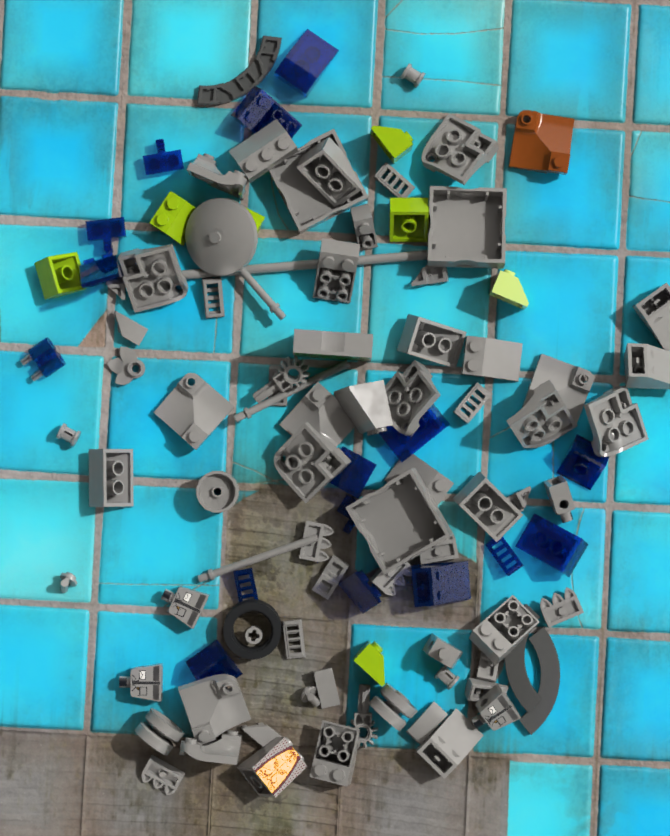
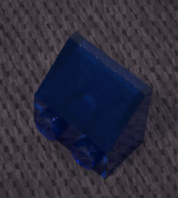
(581, 463)
(355, 475)
(213, 661)

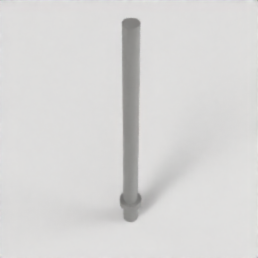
(274, 307)
(282, 395)
(211, 574)

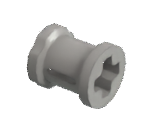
(412, 75)
(68, 434)
(258, 631)
(447, 677)

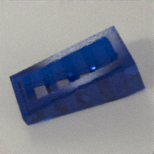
(512, 569)
(246, 571)

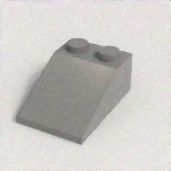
(329, 172)
(431, 341)
(491, 358)
(434, 481)
(487, 506)

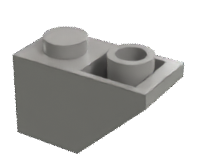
(364, 226)

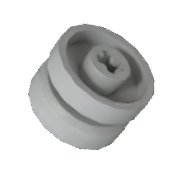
(209, 483)
(391, 709)
(159, 731)

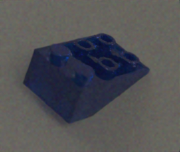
(261, 109)
(440, 583)
(359, 590)

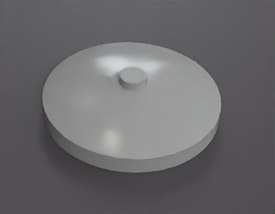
(221, 236)

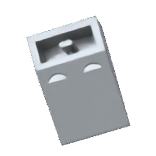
(336, 270)
(655, 314)
(646, 367)
(503, 629)
(449, 743)
(335, 753)

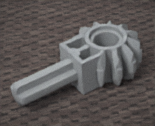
(283, 380)
(363, 717)

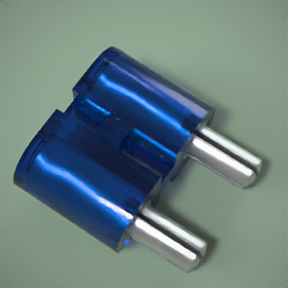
(46, 358)

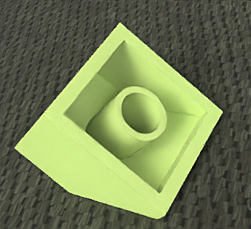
(509, 289)

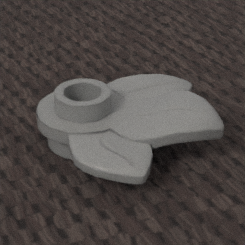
(124, 364)

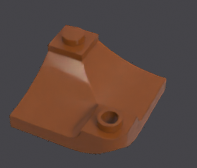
(542, 143)

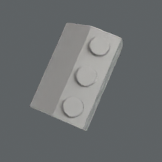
(263, 150)
(111, 478)

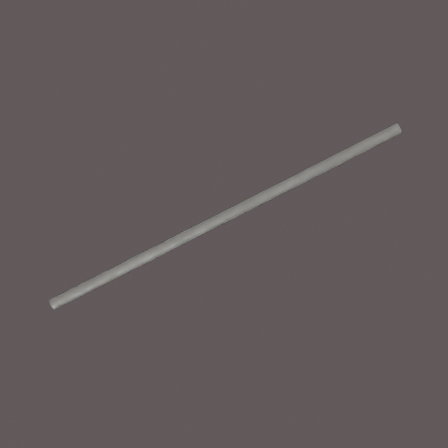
(312, 264)

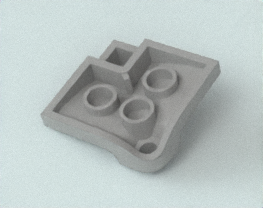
(458, 149)
(205, 169)
(152, 277)
(566, 381)
(410, 397)
(194, 410)
(322, 413)
(542, 418)
(615, 422)
(309, 462)
(213, 706)
(222, 750)

